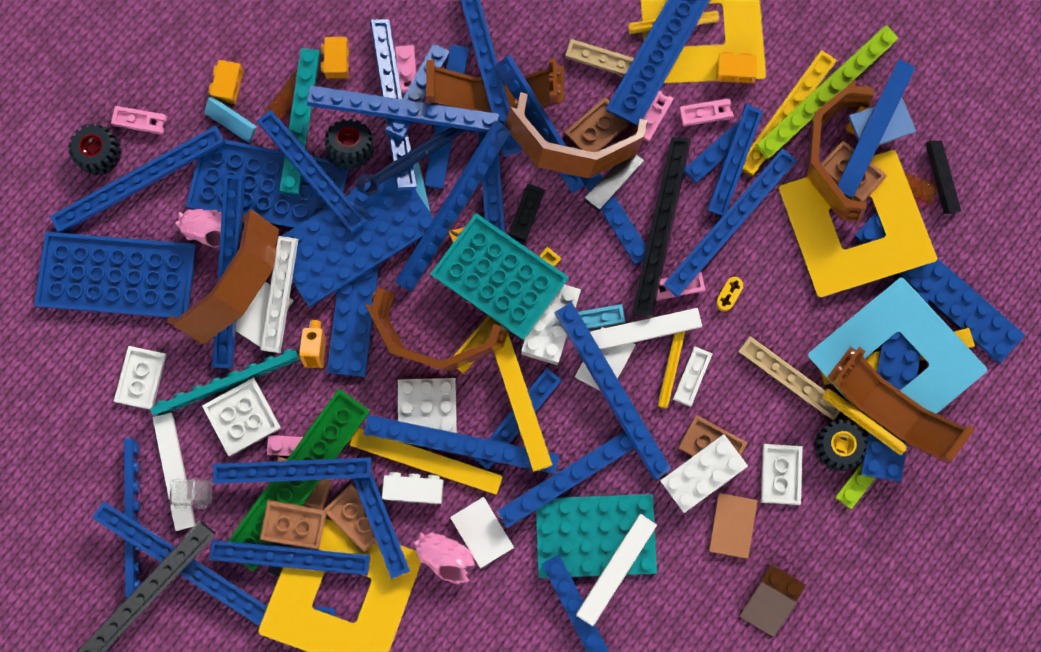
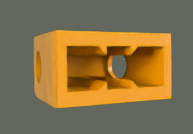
(313, 345)

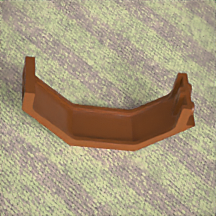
(468, 92)
(852, 98)
(565, 158)
(237, 284)
(380, 311)
(895, 410)

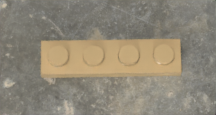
(598, 57)

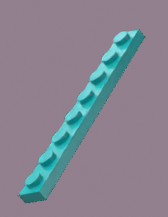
(300, 115)
(218, 385)

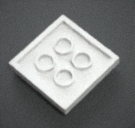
(428, 403)
(241, 417)

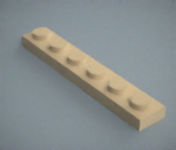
(788, 376)

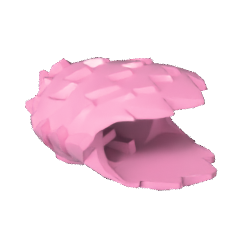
(201, 226)
(444, 557)

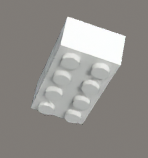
(548, 336)
(704, 473)

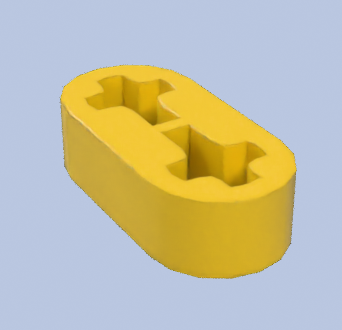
(733, 296)

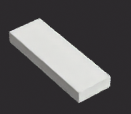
(692, 376)

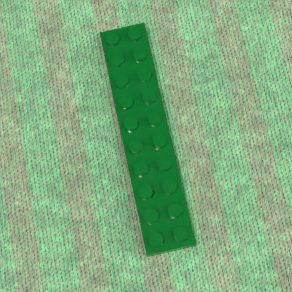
(322, 441)

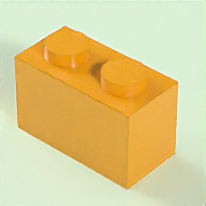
(335, 58)
(736, 67)
(226, 81)

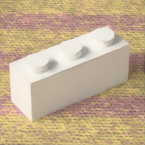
(413, 488)

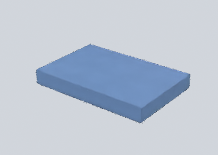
(898, 127)

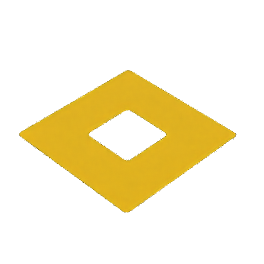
(742, 36)
(839, 269)
(296, 623)

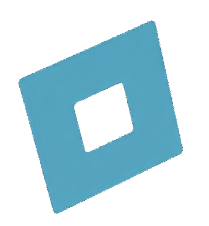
(903, 310)

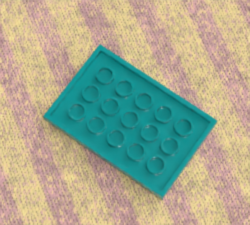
(499, 276)
(590, 531)

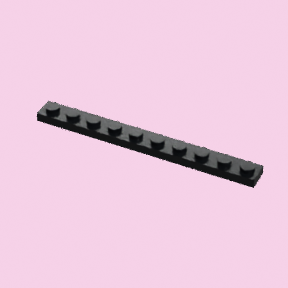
(661, 227)
(149, 589)

